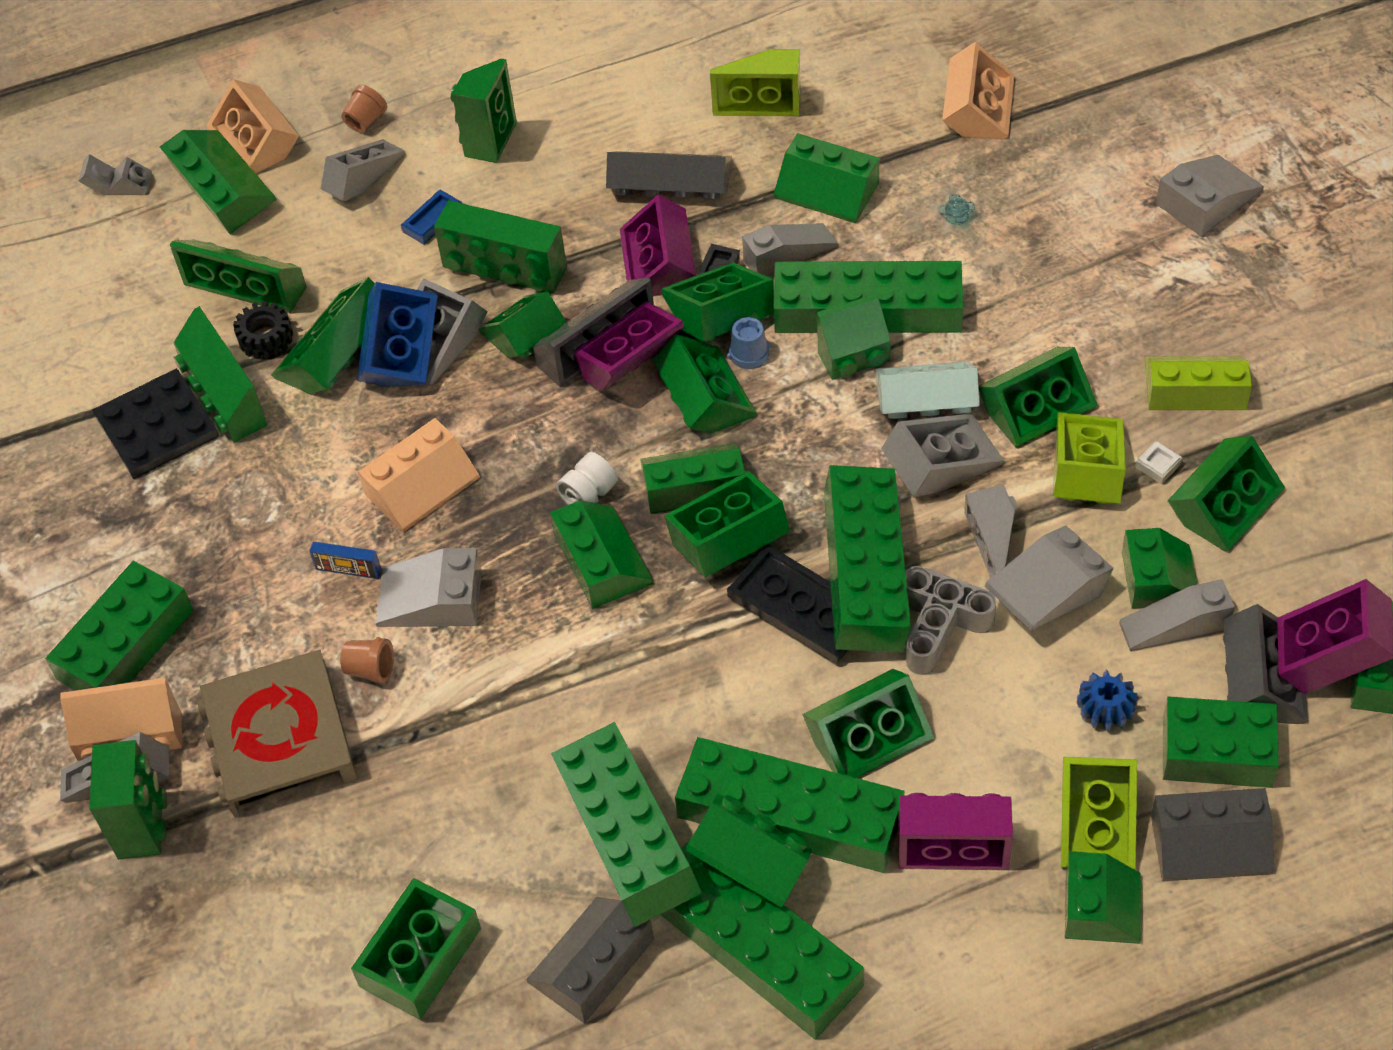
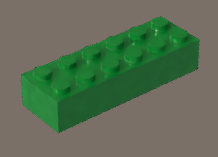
(911, 293)
(866, 559)
(829, 810)
(626, 824)
(768, 949)

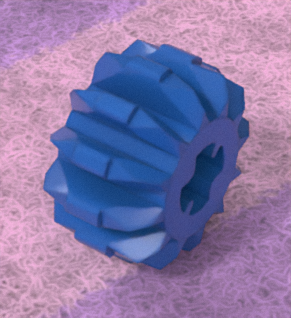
(1107, 700)

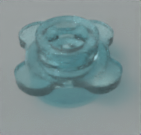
(956, 210)

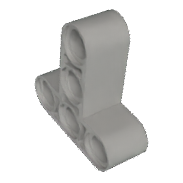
(947, 614)

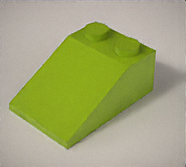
(758, 85)
(1089, 458)
(1099, 807)

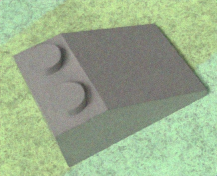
(1205, 192)
(454, 327)
(940, 452)
(1051, 578)
(431, 590)

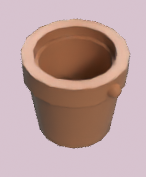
(363, 108)
(368, 659)

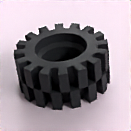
(261, 317)

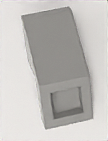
(125, 179)

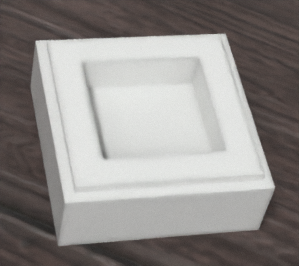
(1158, 462)

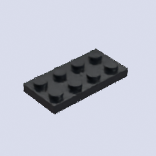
(789, 599)

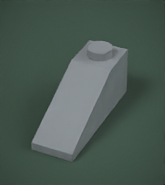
(357, 169)
(785, 244)
(991, 522)
(1180, 616)
(77, 777)

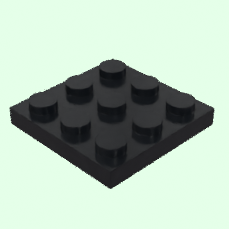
(155, 423)

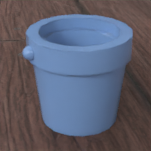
(748, 344)

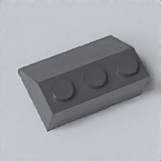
(1253, 665)
(1213, 834)
(591, 958)

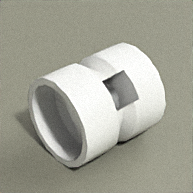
(590, 478)

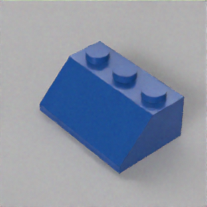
(397, 336)

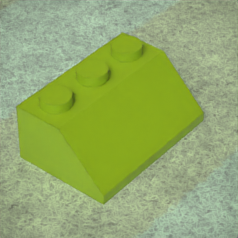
(1197, 382)

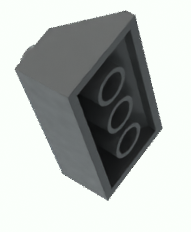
(668, 173)
(555, 352)

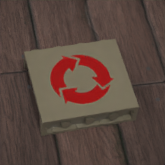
(274, 728)

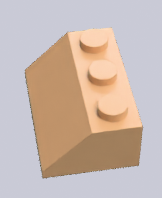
(978, 94)
(253, 126)
(418, 475)
(120, 711)

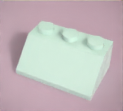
(927, 389)

